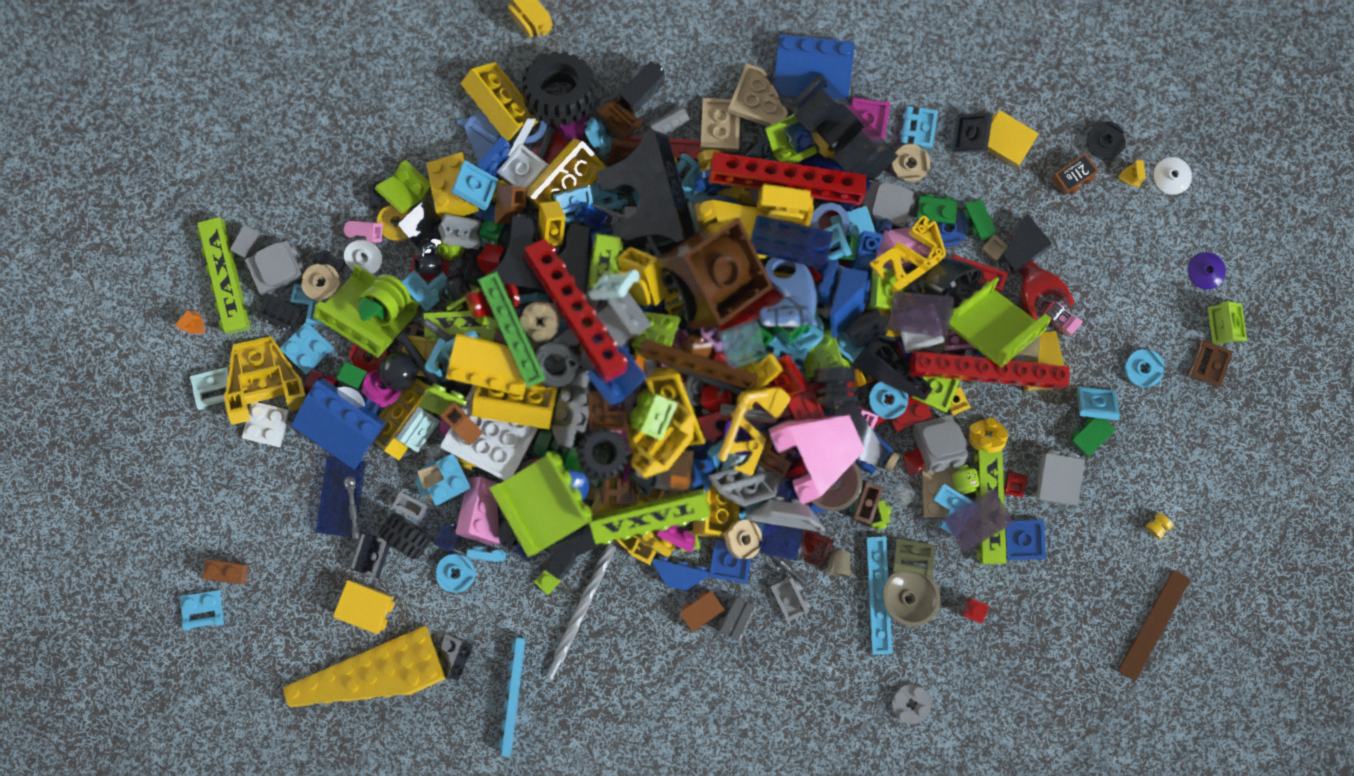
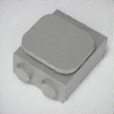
(889, 202)
(275, 267)
(940, 443)
(1060, 478)

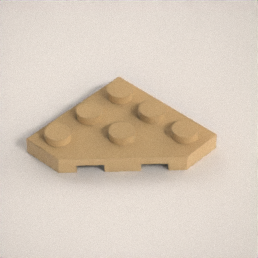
(757, 98)

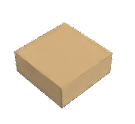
(994, 248)

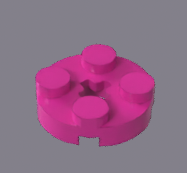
(374, 393)

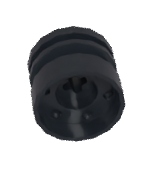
(835, 386)

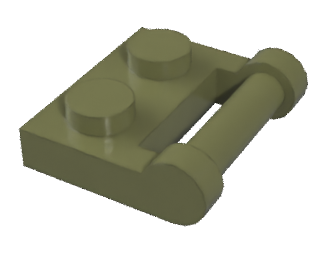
(914, 552)

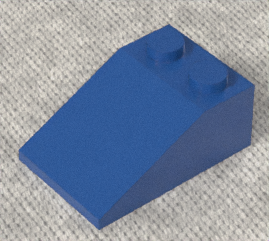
(849, 299)

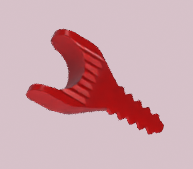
(1041, 282)
(479, 306)

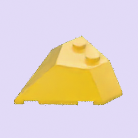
(658, 455)

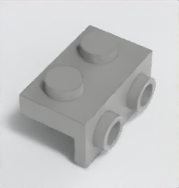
(460, 231)
(790, 599)

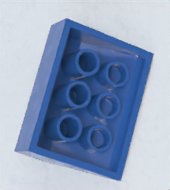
(804, 58)
(337, 423)

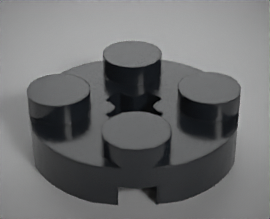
(1115, 135)

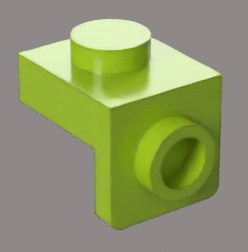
(883, 512)

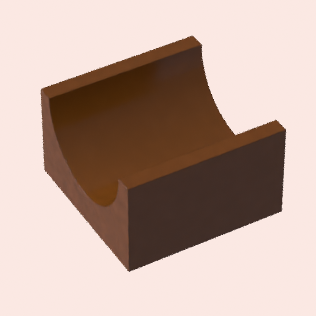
(719, 270)

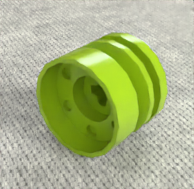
(388, 293)

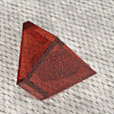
(815, 547)

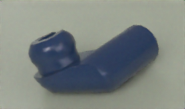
(882, 224)

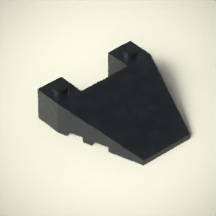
(563, 550)

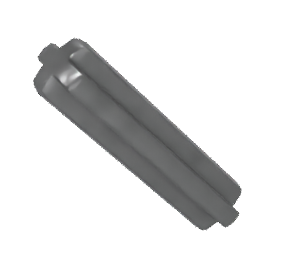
(751, 414)

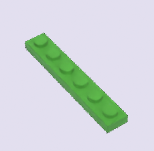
(511, 330)

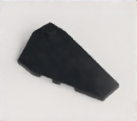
(885, 364)

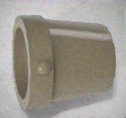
(839, 564)

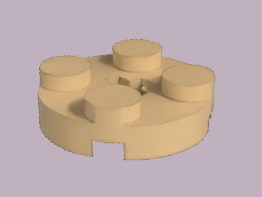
(918, 156)
(310, 283)
(531, 325)
(733, 539)

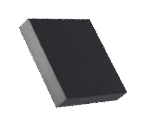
(972, 133)

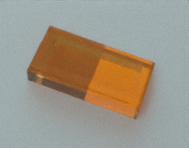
(681, 471)

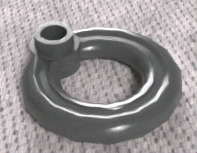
(567, 354)

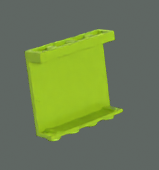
(342, 315)
(995, 324)
(542, 504)

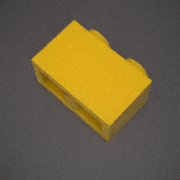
(551, 222)

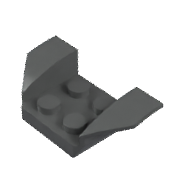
(572, 410)

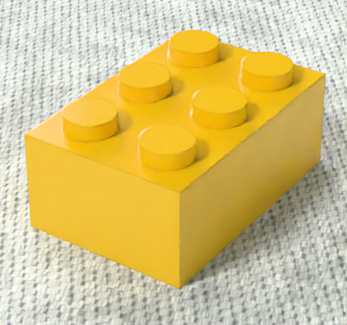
(442, 177)

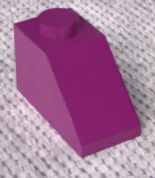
(573, 131)

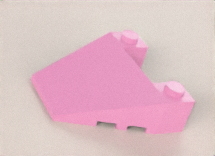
(826, 446)

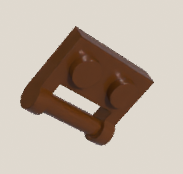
(619, 119)
(1215, 366)

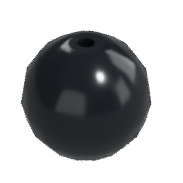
(398, 371)

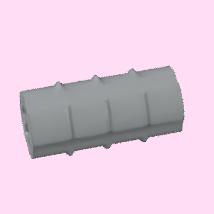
(670, 120)

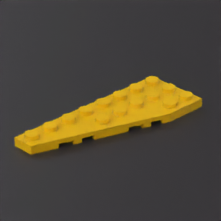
(386, 670)

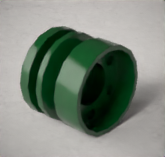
(547, 443)

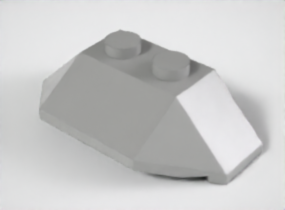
(746, 488)
(786, 514)

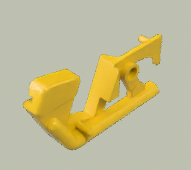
(926, 233)
(773, 401)

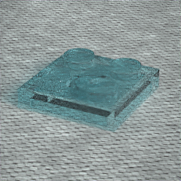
(742, 344)

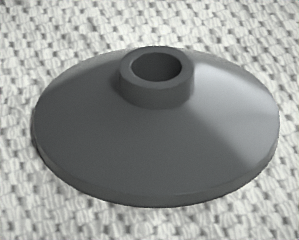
(694, 390)

